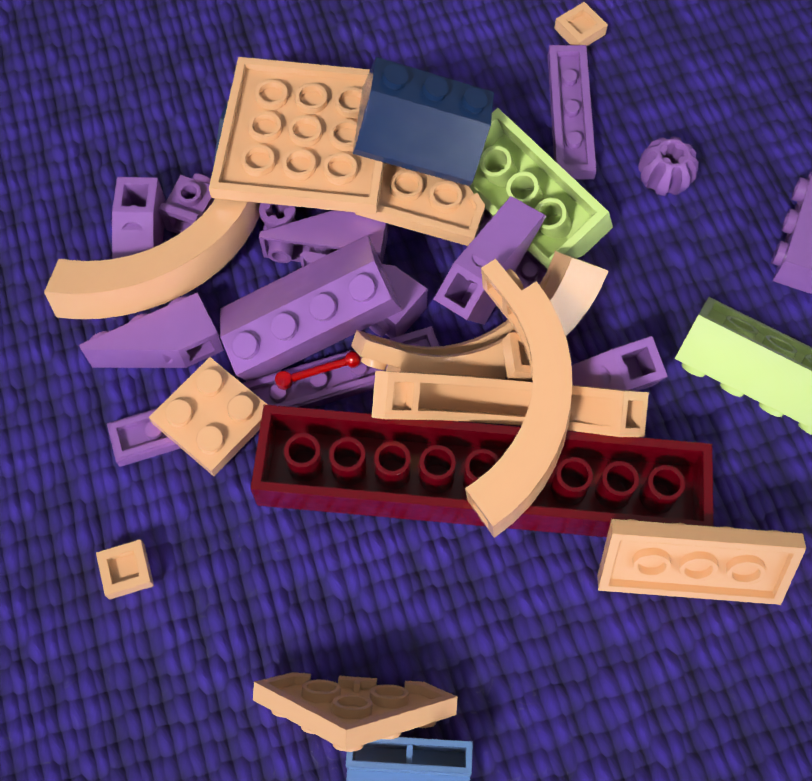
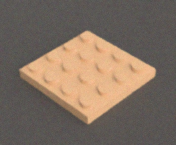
(294, 138)

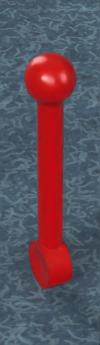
(284, 379)

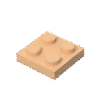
(210, 416)

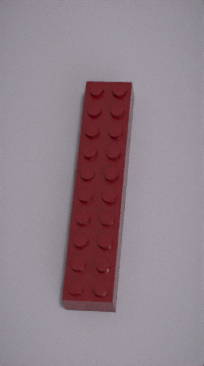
(423, 467)

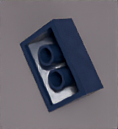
(422, 121)

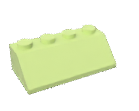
(521, 169)
(751, 361)

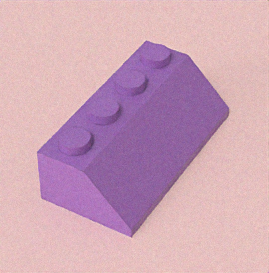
(307, 311)

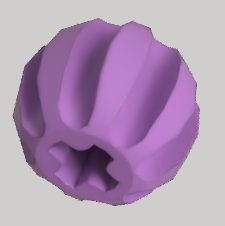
(668, 166)

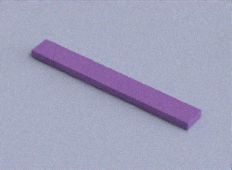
(139, 439)

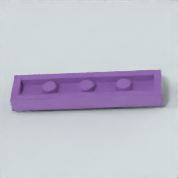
(571, 110)

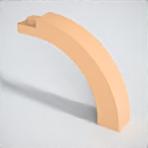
(155, 275)
(567, 283)
(502, 402)
(526, 466)

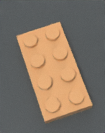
(699, 561)

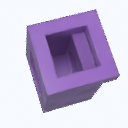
(186, 202)

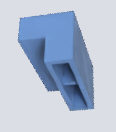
(411, 760)

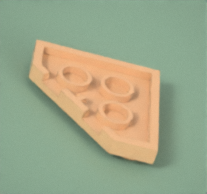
(428, 205)
(354, 708)

